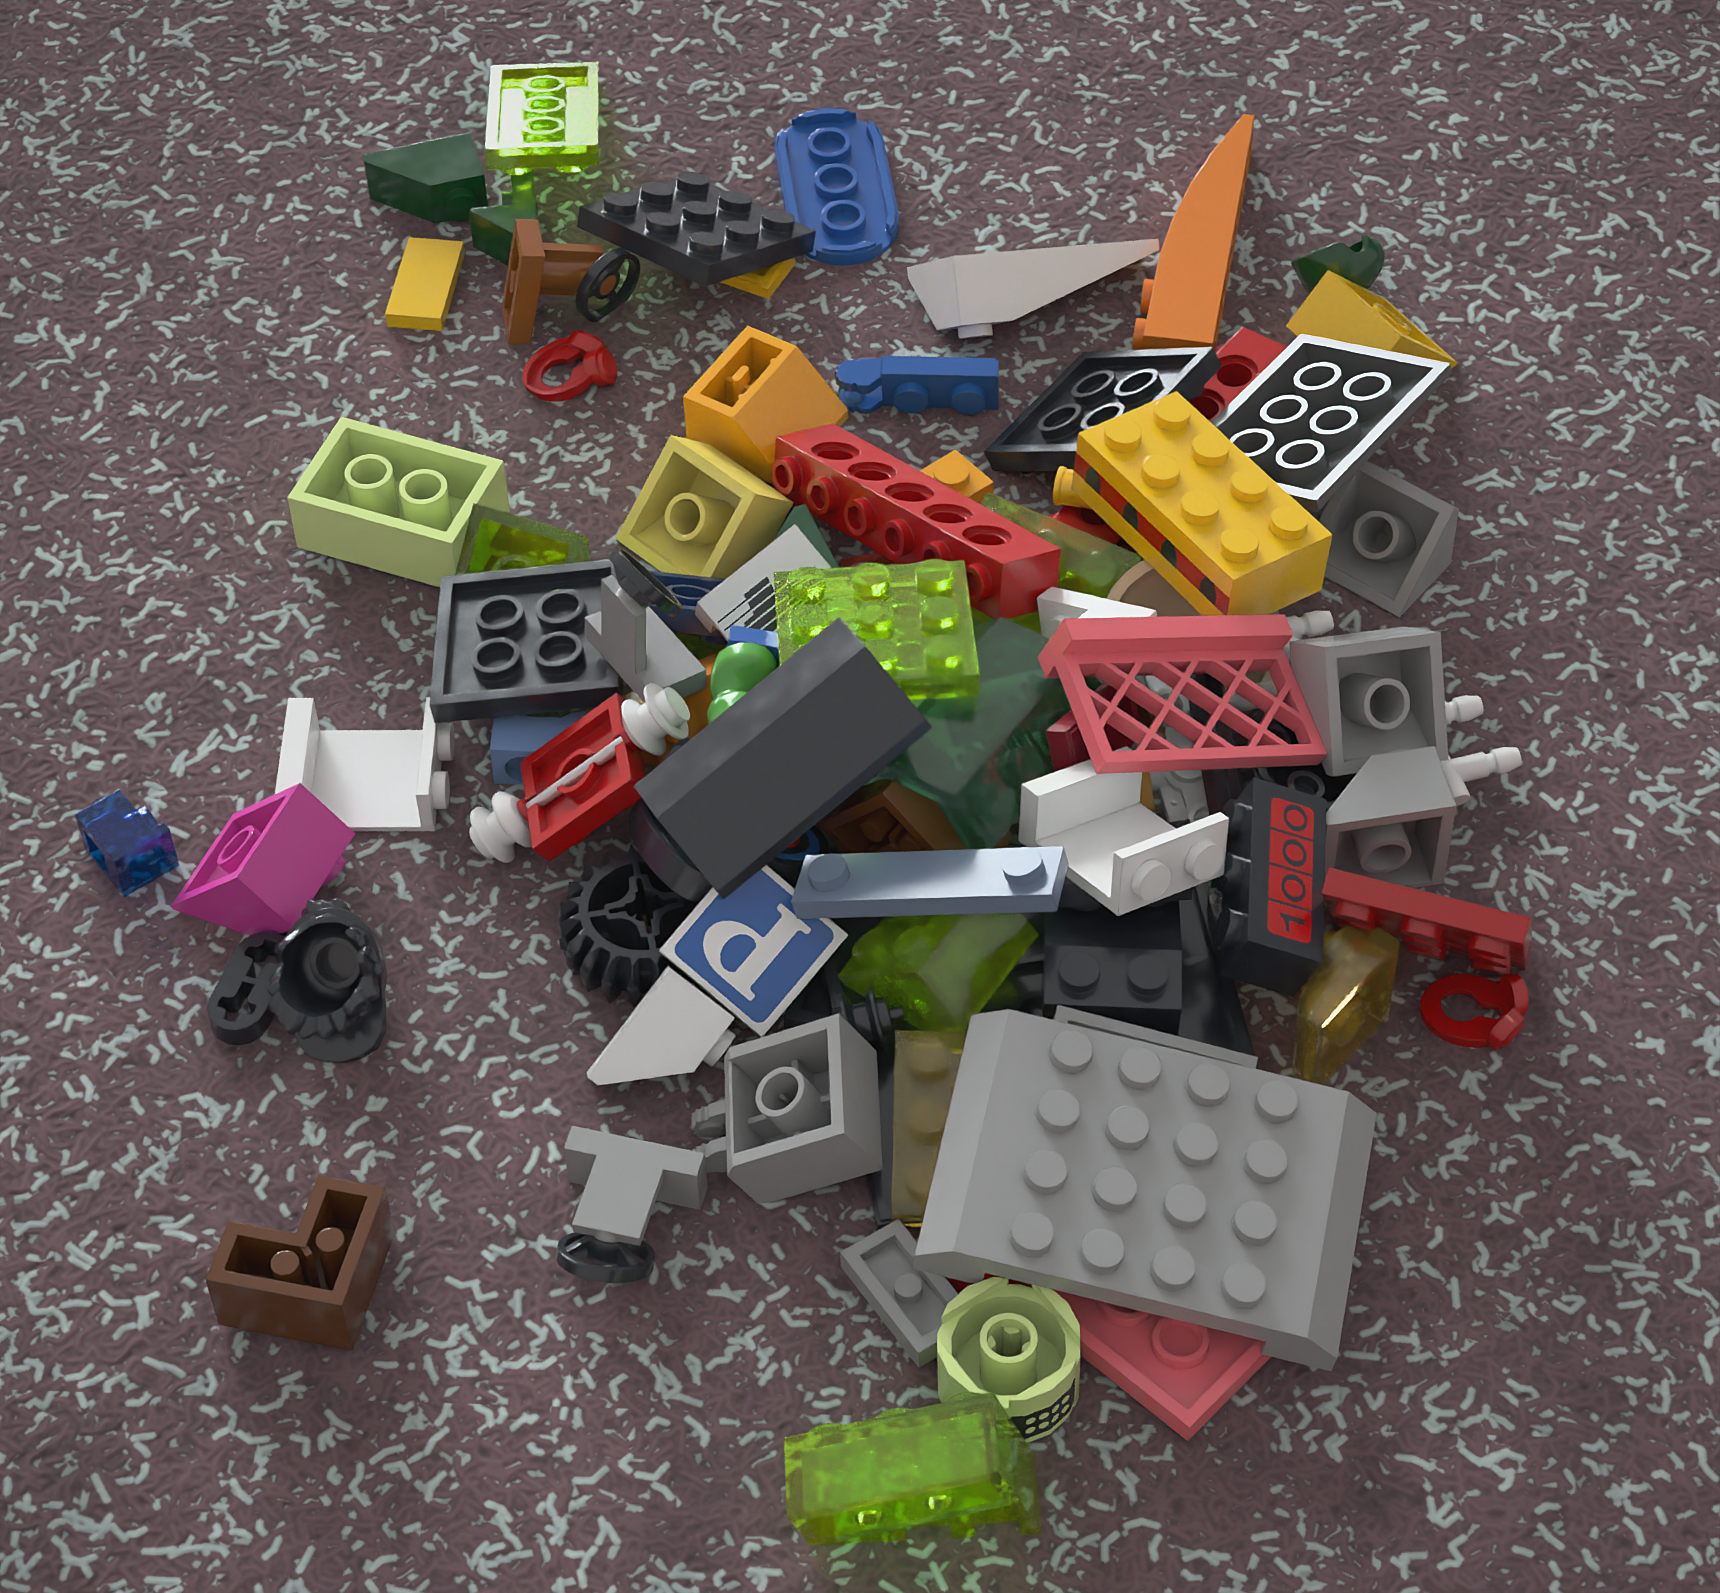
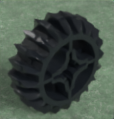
(605, 929)

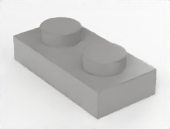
(903, 1297)

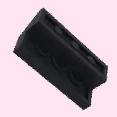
(782, 757)

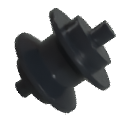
(870, 1017)

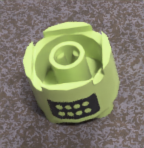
(1015, 1345)

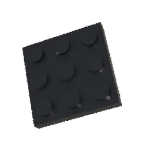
(696, 228)
(1092, 392)
(519, 643)

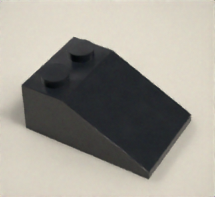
(1115, 965)

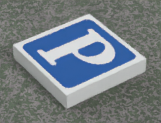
(752, 948)

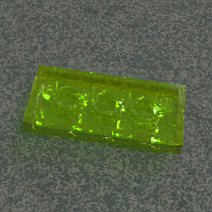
(543, 117)

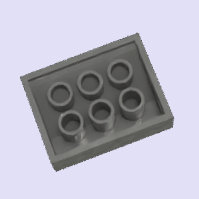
(1326, 412)

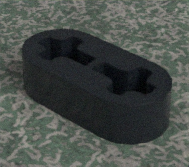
(240, 982)

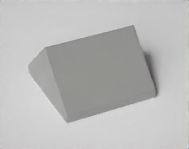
(1387, 538)

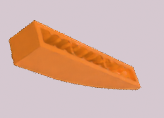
(1197, 254)

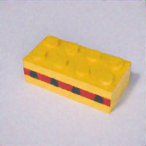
(1200, 510)

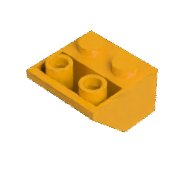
(753, 395)

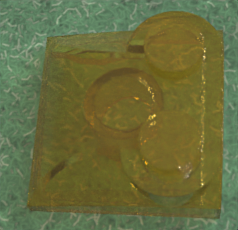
(1343, 1001)

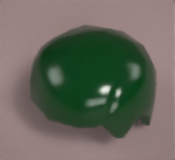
(1357, 263)

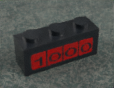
(1272, 888)

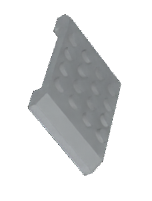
(1150, 1182)

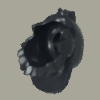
(331, 984)

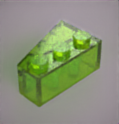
(912, 1469)

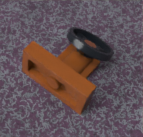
(560, 270)

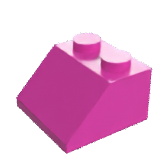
(267, 864)

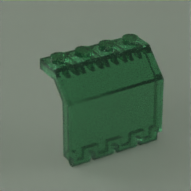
(987, 742)

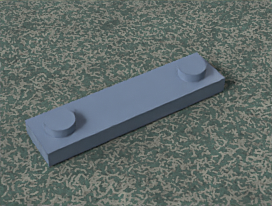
(930, 882)

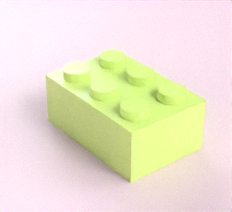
(392, 500)

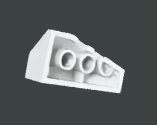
(1002, 286)

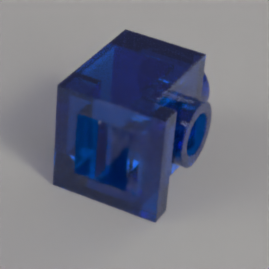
(126, 842)

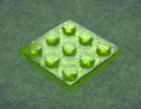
(905, 614)

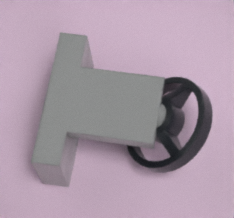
(635, 637)
(620, 1191)

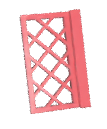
(1172, 651)

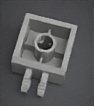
(795, 1111)

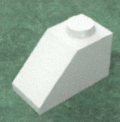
(665, 1034)

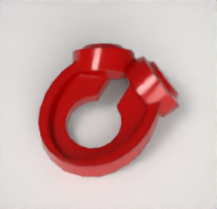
(597, 366)
(1506, 996)

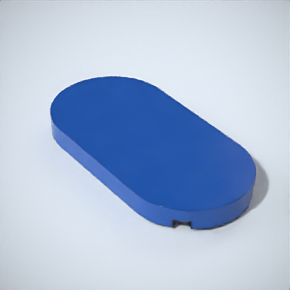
(838, 185)

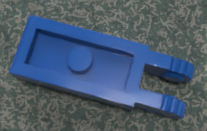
(919, 383)

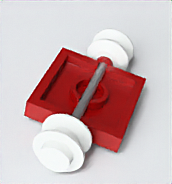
(581, 776)

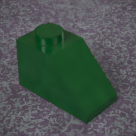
(428, 178)

